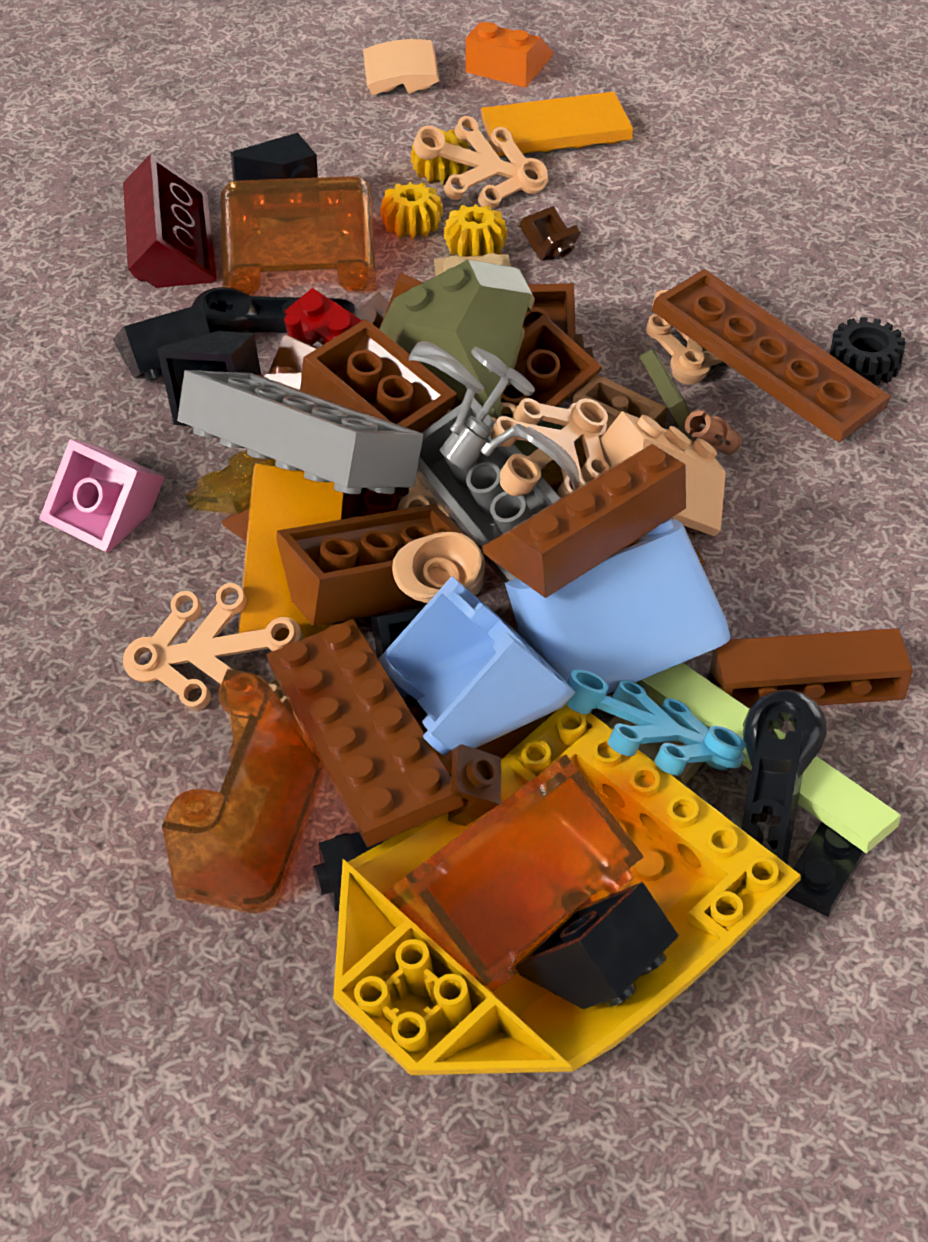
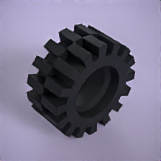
(883, 344)

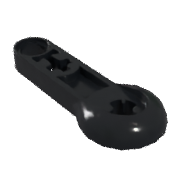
(235, 311)
(779, 762)

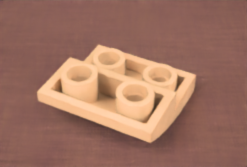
(399, 63)

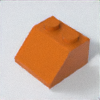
(505, 54)

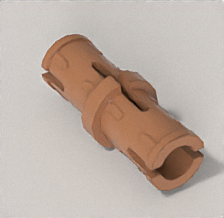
(713, 432)

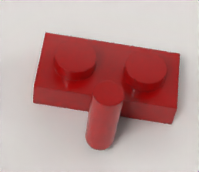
(317, 318)

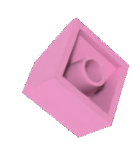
(100, 495)

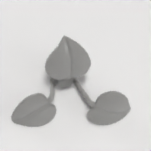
(470, 437)

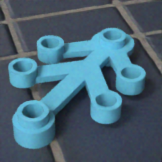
(672, 722)

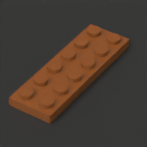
(771, 355)
(363, 732)

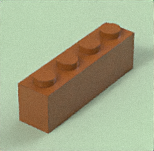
(824, 666)

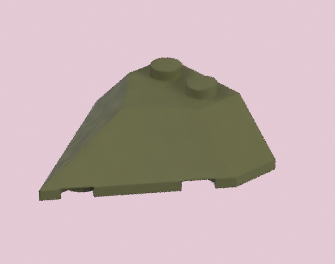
(461, 310)

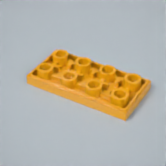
(561, 122)
(279, 502)

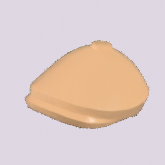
(430, 562)

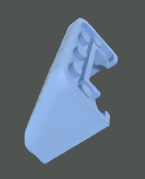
(628, 613)
(470, 672)

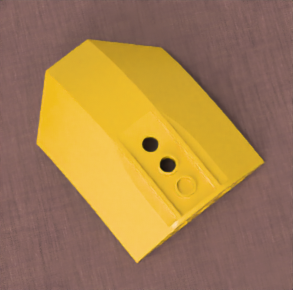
(444, 1022)

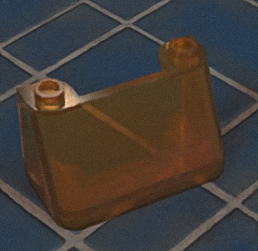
(297, 228)
(242, 841)
(517, 873)

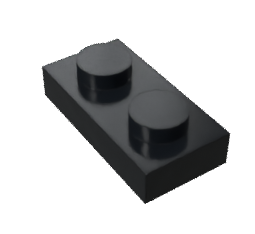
(825, 870)

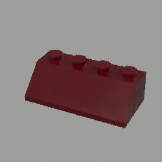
(167, 227)

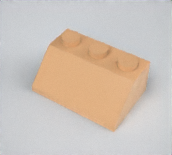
(703, 472)

